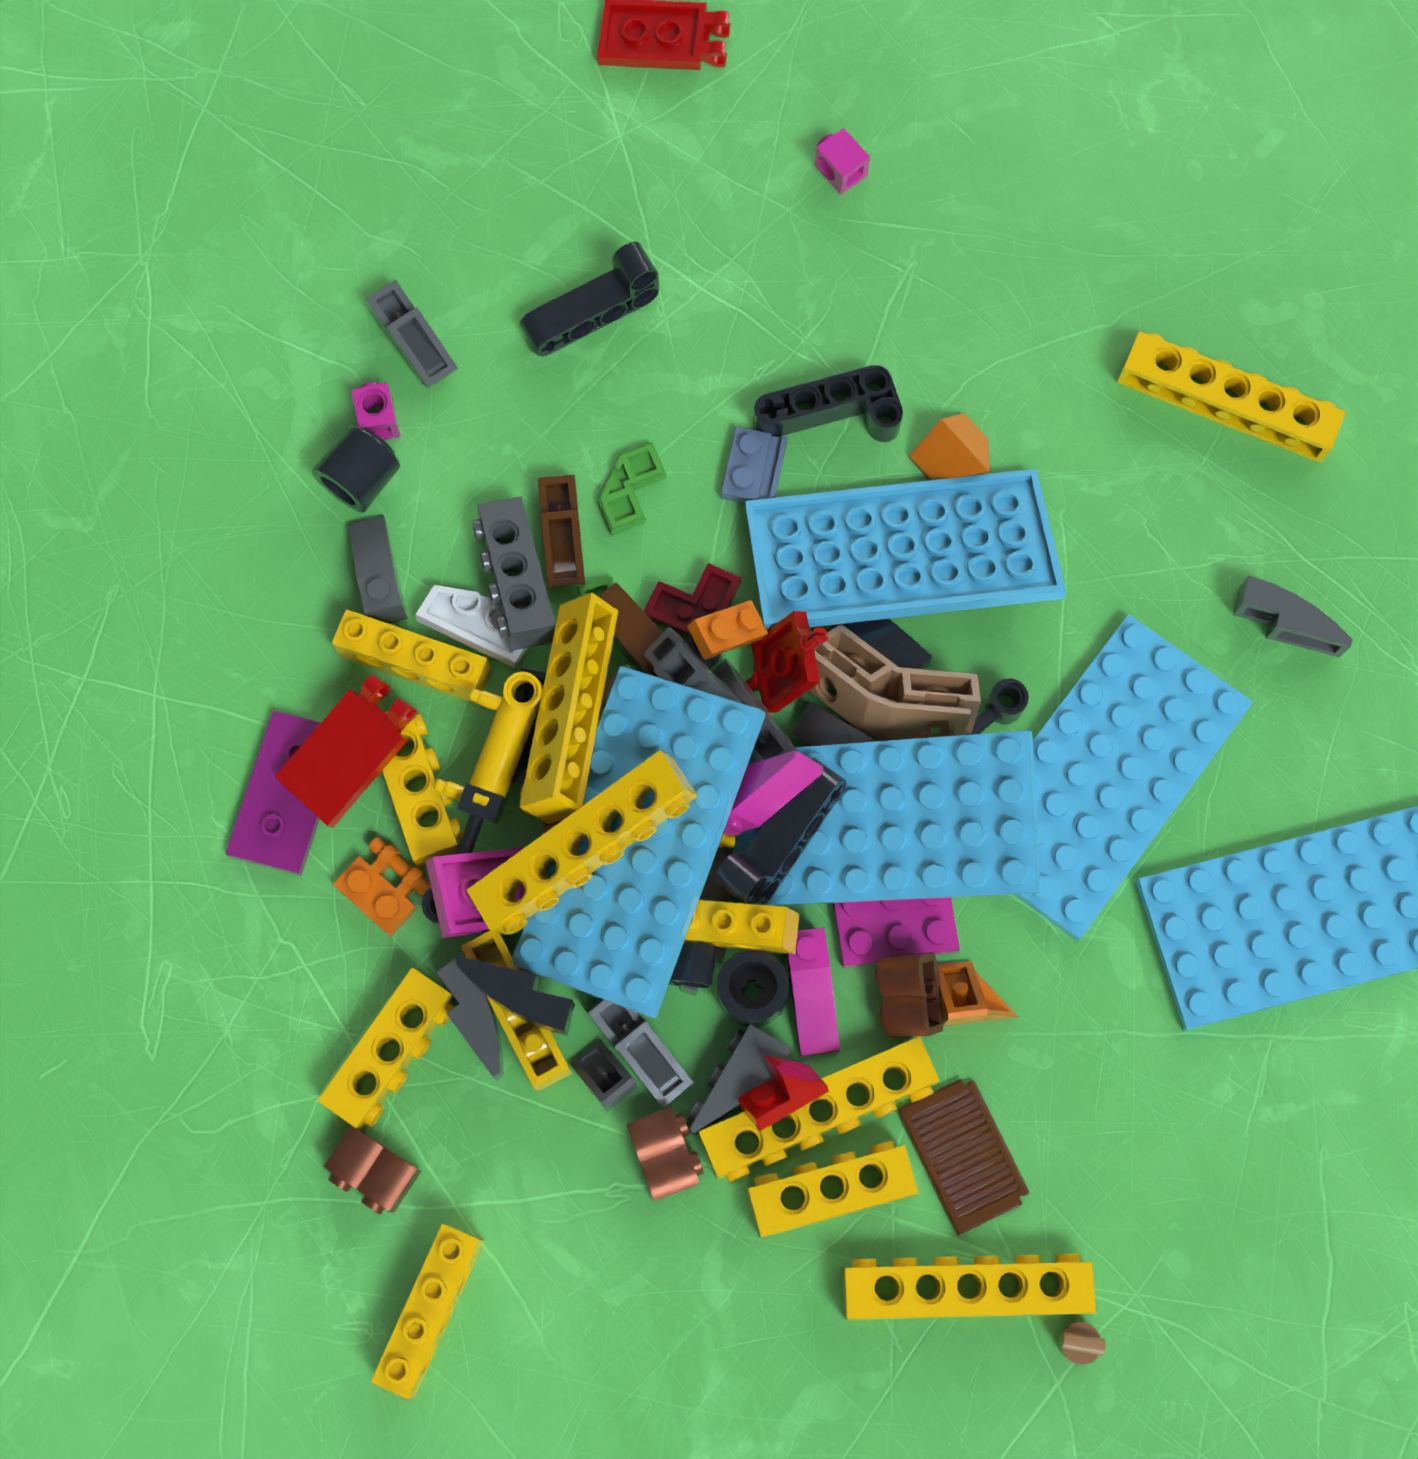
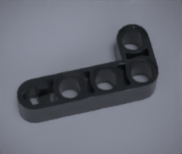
(594, 304)
(829, 410)
(780, 841)

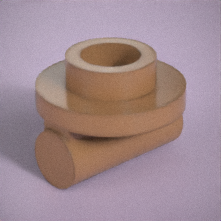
(1081, 1343)

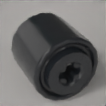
(357, 467)
(767, 973)

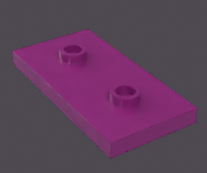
(272, 823)

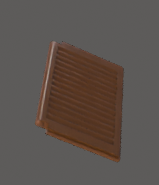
(964, 1155)

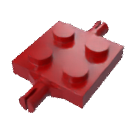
(786, 661)

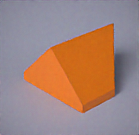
(952, 450)
(968, 996)

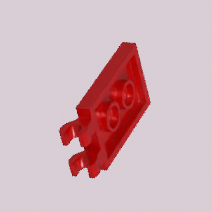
(662, 34)
(347, 751)

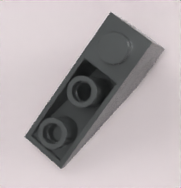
(742, 1074)

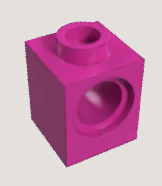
(841, 160)
(382, 423)

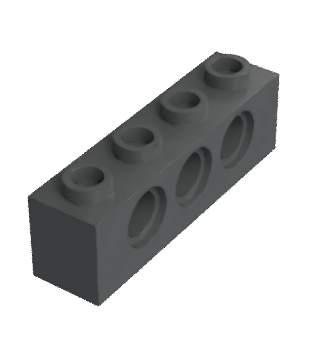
(508, 521)

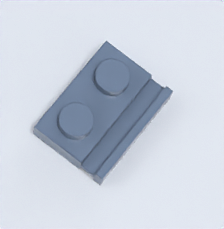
(753, 466)

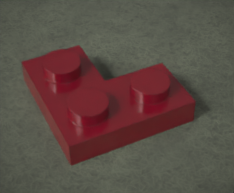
(678, 609)

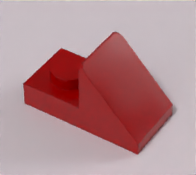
(788, 1090)

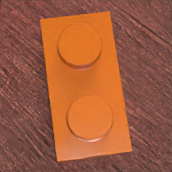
(727, 629)

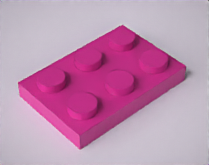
(451, 878)
(894, 927)

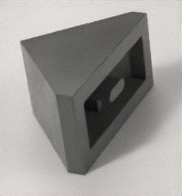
(604, 1075)

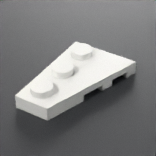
(469, 620)

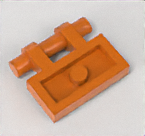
(375, 895)

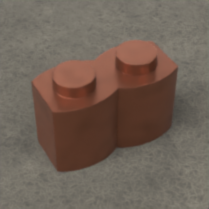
(910, 994)
(664, 1154)
(371, 1170)

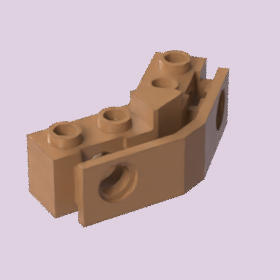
(892, 699)

